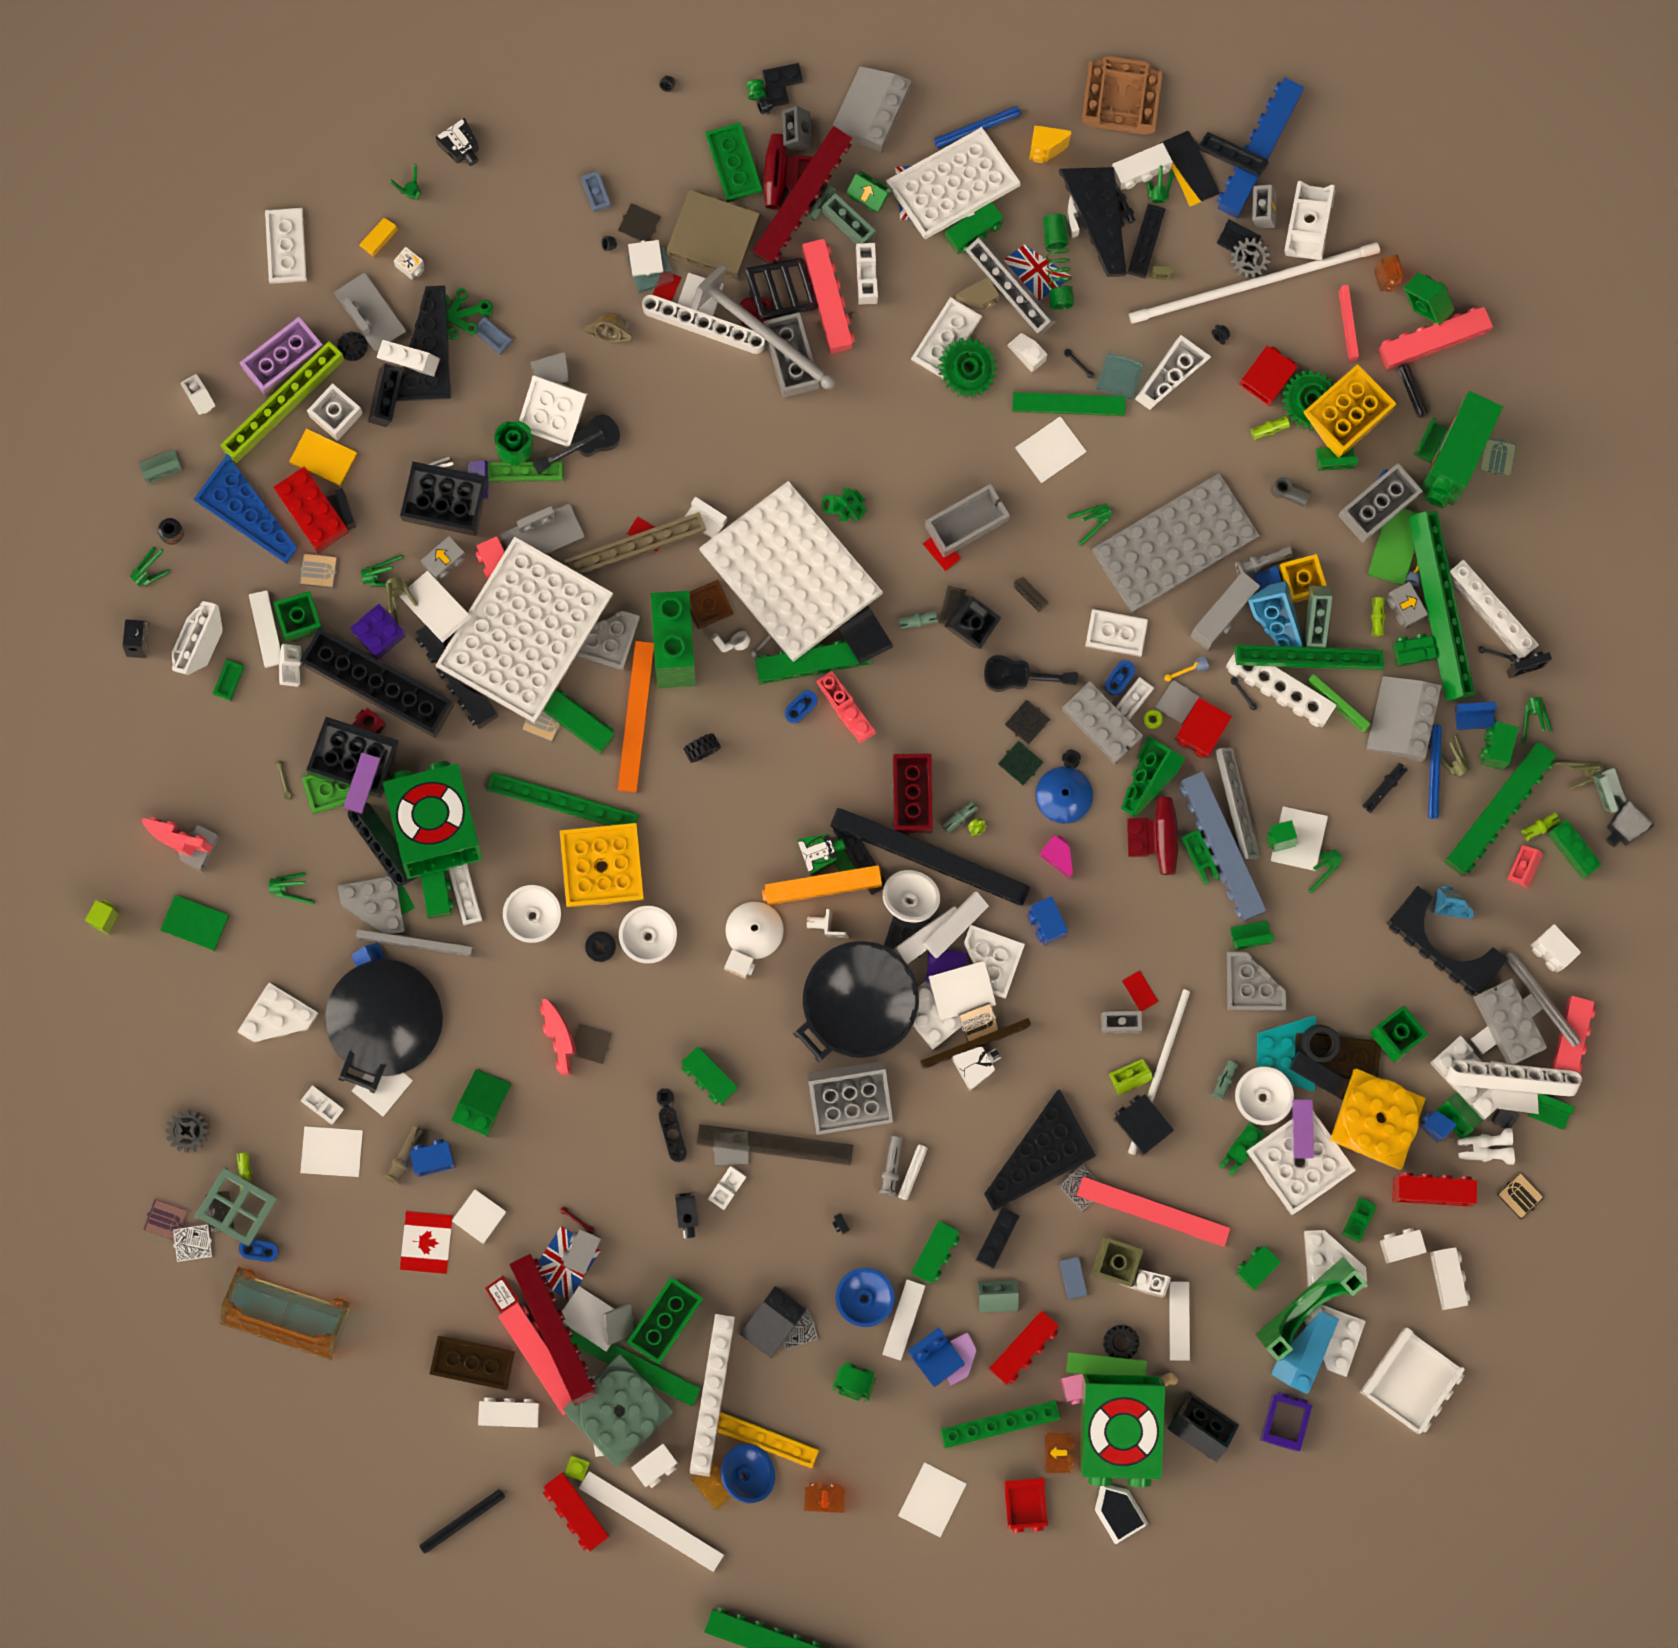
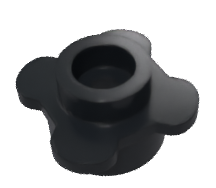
(1221, 333)

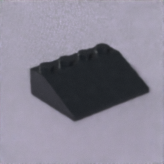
(443, 498)
(340, 749)

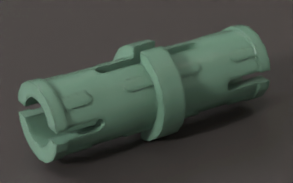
(816, 209)
(918, 620)
(959, 817)
(1224, 1080)

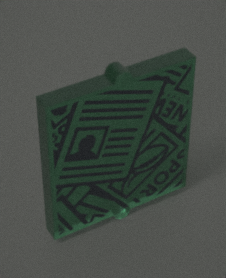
(1020, 763)

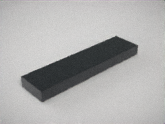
(1233, 154)
(1146, 241)
(859, 856)
(1319, 1075)

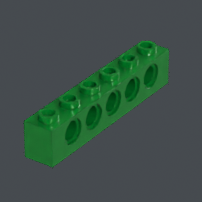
(999, 1424)

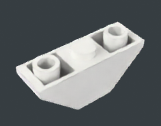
(1150, 1283)

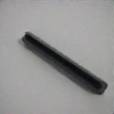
(462, 1521)

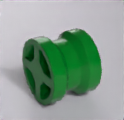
(755, 89)

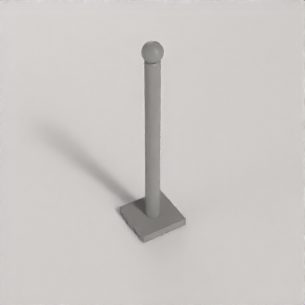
(711, 288)

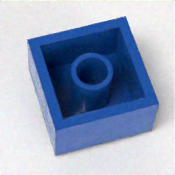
(1047, 921)
(432, 1158)

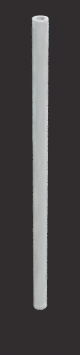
(1165, 1053)

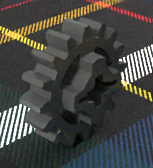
(1246, 251)
(194, 1125)

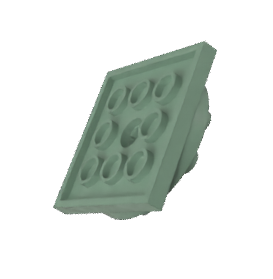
(642, 1411)

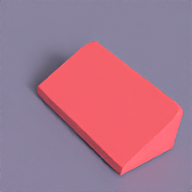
(1525, 866)

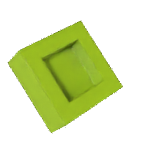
(577, 1468)

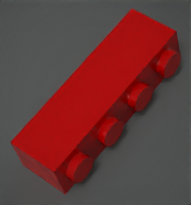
(1020, 1351)
(576, 1512)

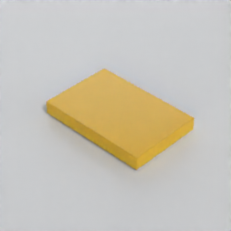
(323, 457)

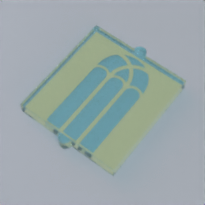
(1498, 457)

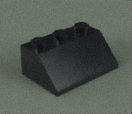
(1203, 1427)

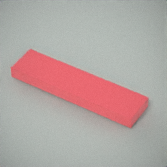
(1348, 323)

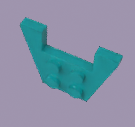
(1277, 1049)

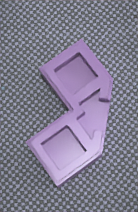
(966, 1350)

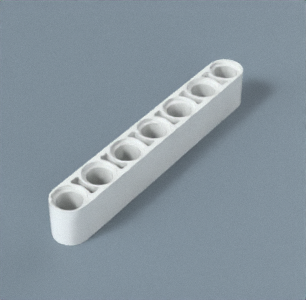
(697, 317)
(1514, 1077)

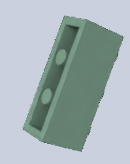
(848, 220)
(1317, 616)

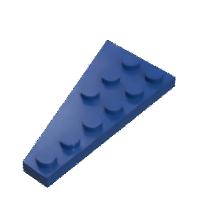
(238, 505)

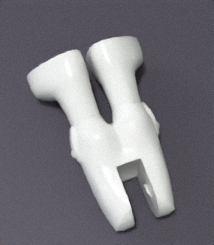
(1483, 1142)

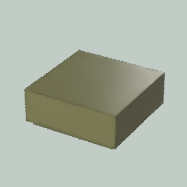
(1161, 272)

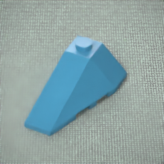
(1277, 614)
(1451, 903)
(1309, 1348)

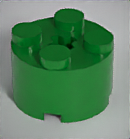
(513, 442)
(854, 1382)

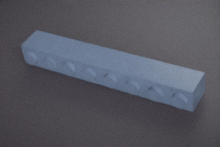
(1222, 846)

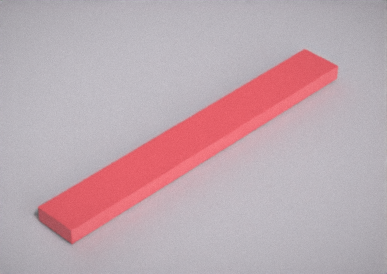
(1153, 1211)

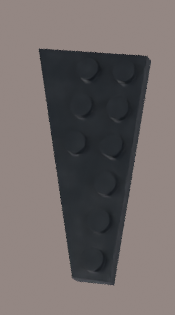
(1098, 210)
(431, 337)

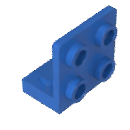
(936, 1357)

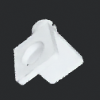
(825, 923)

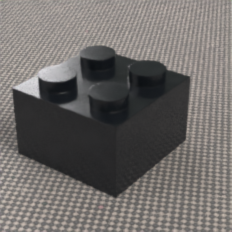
(972, 622)

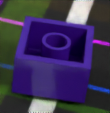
(378, 632)

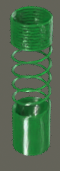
(1056, 238)

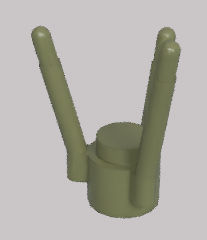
(394, 589)
(1460, 766)
(1589, 769)

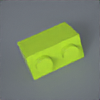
(102, 916)

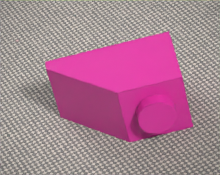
(1058, 855)

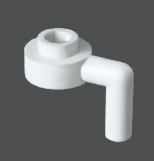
(738, 641)

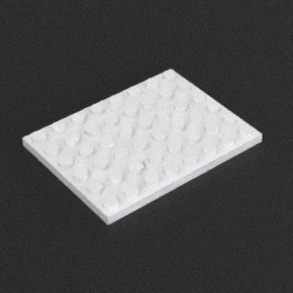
(790, 571)
(524, 630)

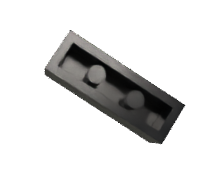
(385, 395)
(997, 1238)

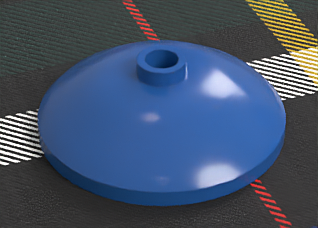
(1057, 806)
(864, 1282)
(756, 1471)

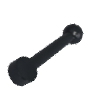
(1068, 353)
(1482, 649)
(1234, 681)

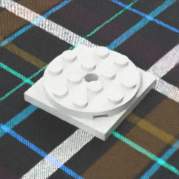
(1296, 1184)

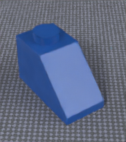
(1437, 1125)

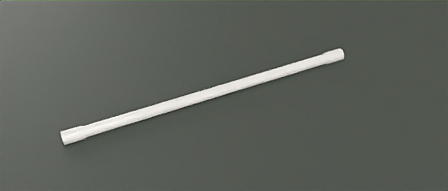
(1145, 314)

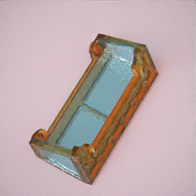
(283, 1315)

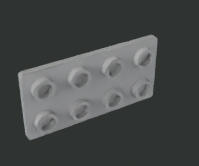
(369, 311)
(546, 529)

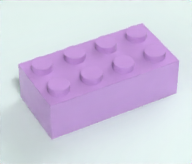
(281, 356)

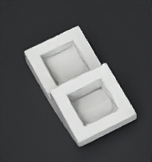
(1071, 215)
(289, 665)
(322, 1105)
(727, 1187)

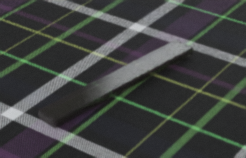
(775, 1144)

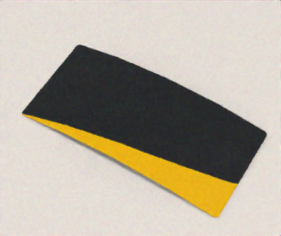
(1190, 168)

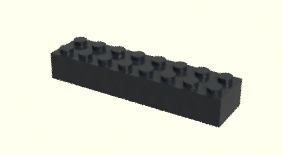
(377, 683)

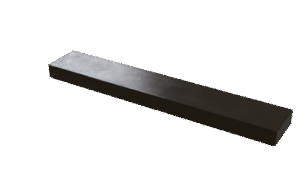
(978, 1042)

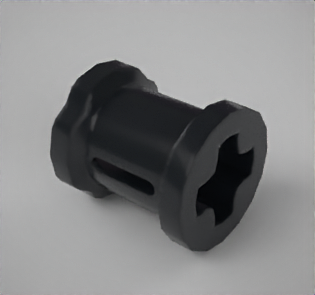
(671, 1098)

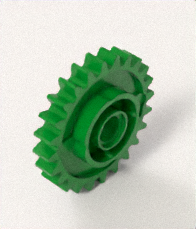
(979, 361)
(1297, 395)

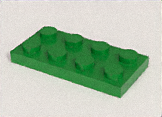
(733, 162)

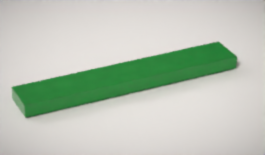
(1068, 404)

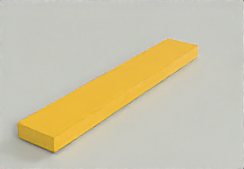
(767, 1440)

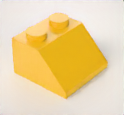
(1048, 143)

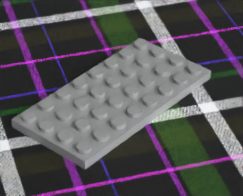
(1175, 543)

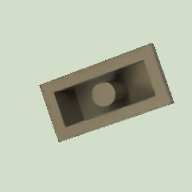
(979, 295)

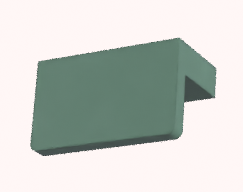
(160, 466)
(1609, 789)
(998, 1296)

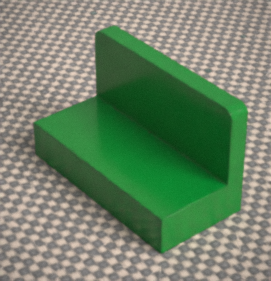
(1430, 441)
(1329, 461)
(1251, 935)
(1552, 1112)
(1461, 1114)

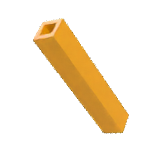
(822, 885)

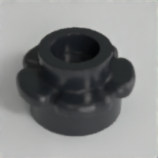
(764, 105)
(1075, 755)

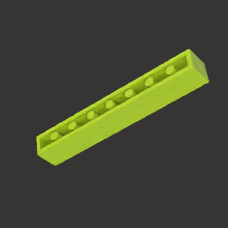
(282, 402)

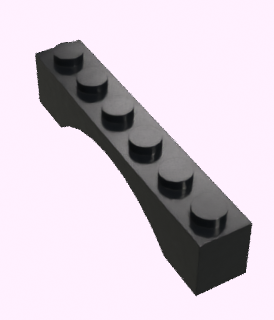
(478, 706)

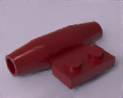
(780, 171)
(1156, 836)

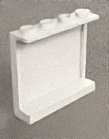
(1412, 1381)

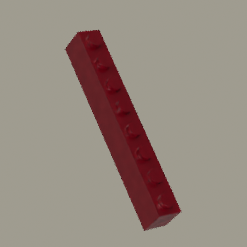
(801, 195)
(553, 1330)

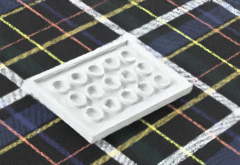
(953, 183)

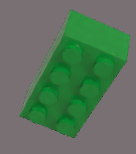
(665, 1321)

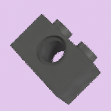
(796, 128)

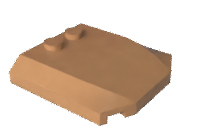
(1121, 95)

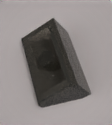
(1030, 594)
(219, 1210)

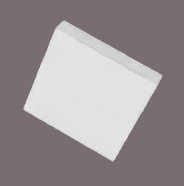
(688, 294)
(479, 1216)

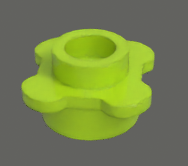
(977, 827)

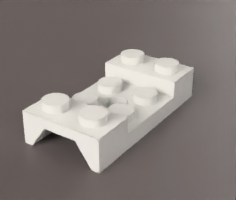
(1305, 238)
(1477, 1098)

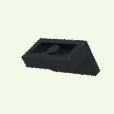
(1233, 233)
(341, 506)

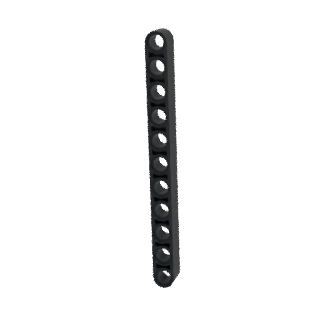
(929, 856)

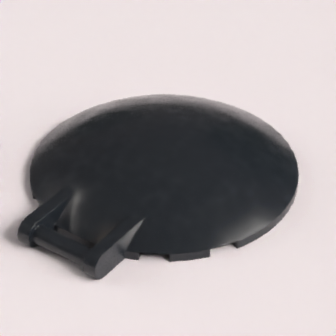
(858, 1001)
(383, 1020)

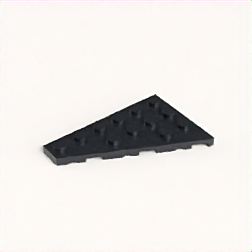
(1046, 1152)

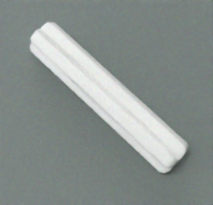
(912, 1172)

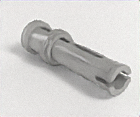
(1255, 563)
(890, 1175)

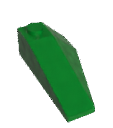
(1155, 769)

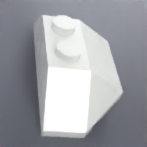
(197, 639)

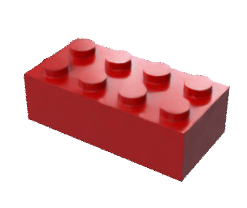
(311, 509)
(1434, 1191)

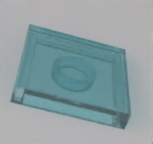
(654, 280)
(1119, 376)

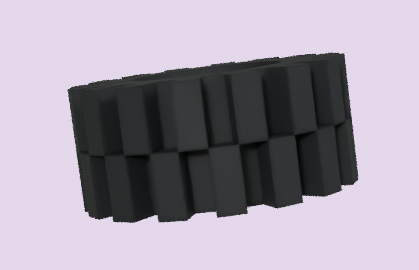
(702, 747)
(1125, 1331)

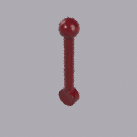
(590, 1229)

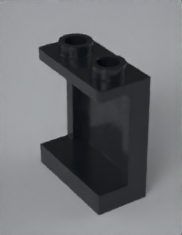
(1143, 1123)

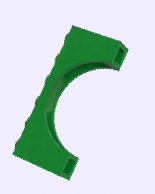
(1336, 1281)

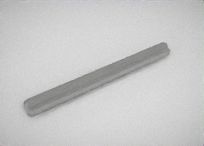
(1542, 999)

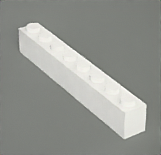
(712, 1395)

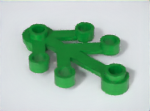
(454, 316)

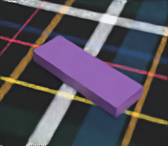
(362, 783)
(1303, 1129)

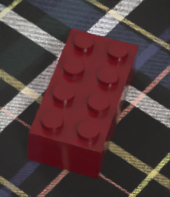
(912, 793)

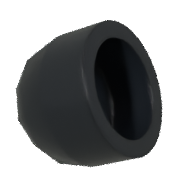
(663, 83)
(608, 243)

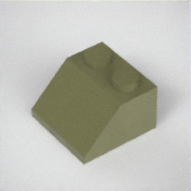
(1116, 1262)

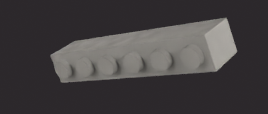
(1010, 285)

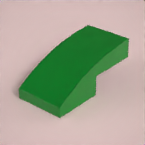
(1359, 1219)

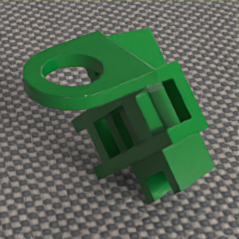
(839, 502)

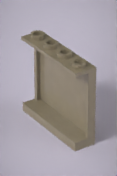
(712, 233)

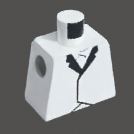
(975, 1065)

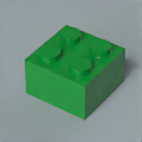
(1429, 298)
(298, 616)
(1499, 745)
(1398, 1034)

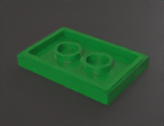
(194, 923)

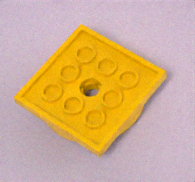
(609, 844)
(1357, 1121)

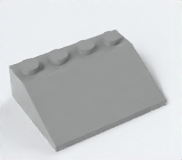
(872, 107)
(1404, 718)
(850, 1097)

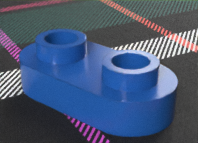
(1119, 678)
(799, 706)
(259, 1251)

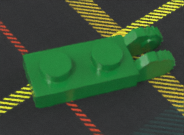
(1199, 855)
(1247, 1139)

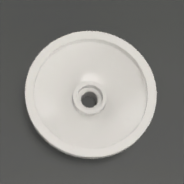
(911, 887)
(531, 900)
(644, 921)
(757, 943)
(1275, 1088)

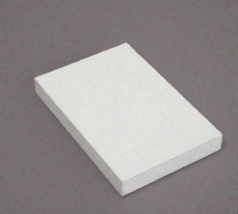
(1116, 632)
(585, 1317)

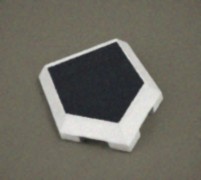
(1119, 1512)

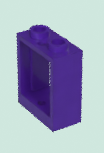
(1278, 1441)

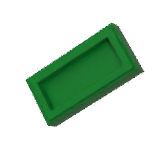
(228, 680)

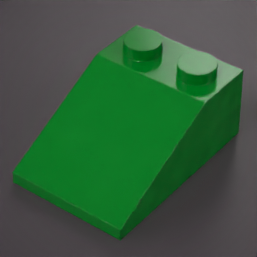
(481, 1103)

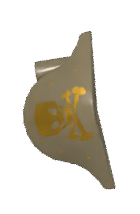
(609, 328)

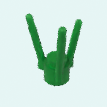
(410, 189)
(1159, 193)
(1100, 513)
(139, 574)
(370, 574)
(1536, 707)
(1330, 859)
(279, 885)

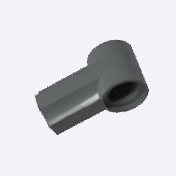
(1293, 492)

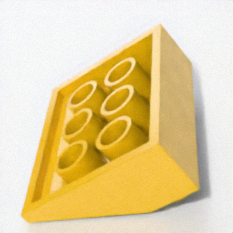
(1349, 410)

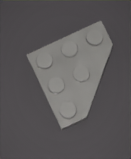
(611, 640)
(374, 903)
(1251, 986)

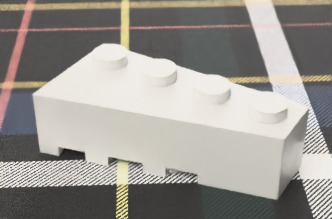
(1174, 368)

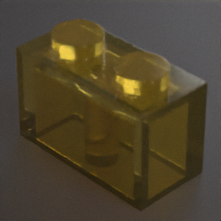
(712, 1488)

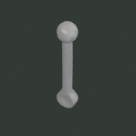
(754, 653)

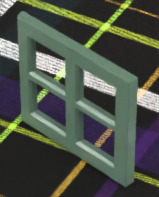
(236, 1207)

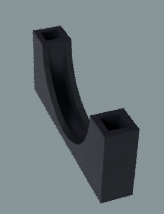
(1409, 923)

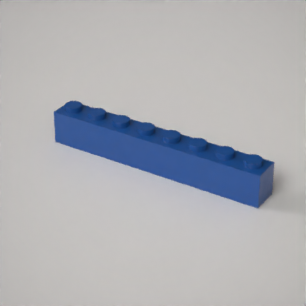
(1262, 144)

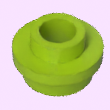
(1153, 713)

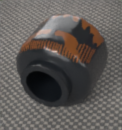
(167, 526)

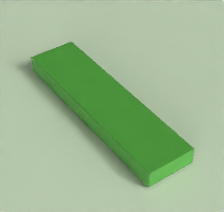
(523, 472)
(1341, 706)
(1104, 1365)

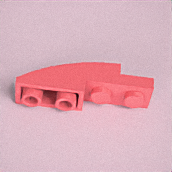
(845, 707)
(176, 838)
(557, 1028)

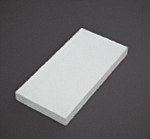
(286, 245)
(951, 324)
(435, 606)

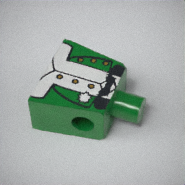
(820, 852)

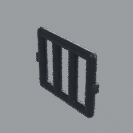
(779, 311)

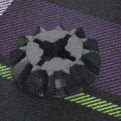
(350, 354)
(591, 945)

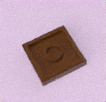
(709, 604)

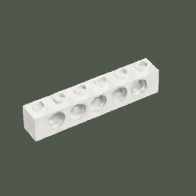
(1492, 610)
(1291, 686)

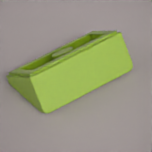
(1131, 1076)

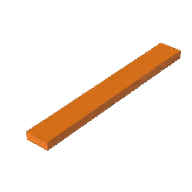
(636, 717)

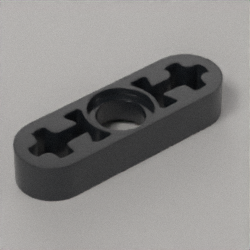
(681, 1147)

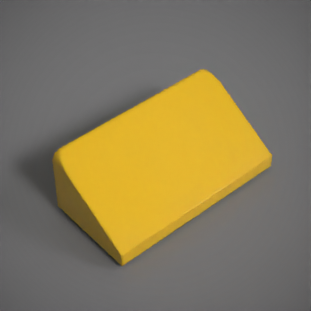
(378, 237)

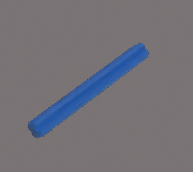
(985, 123)
(1434, 780)

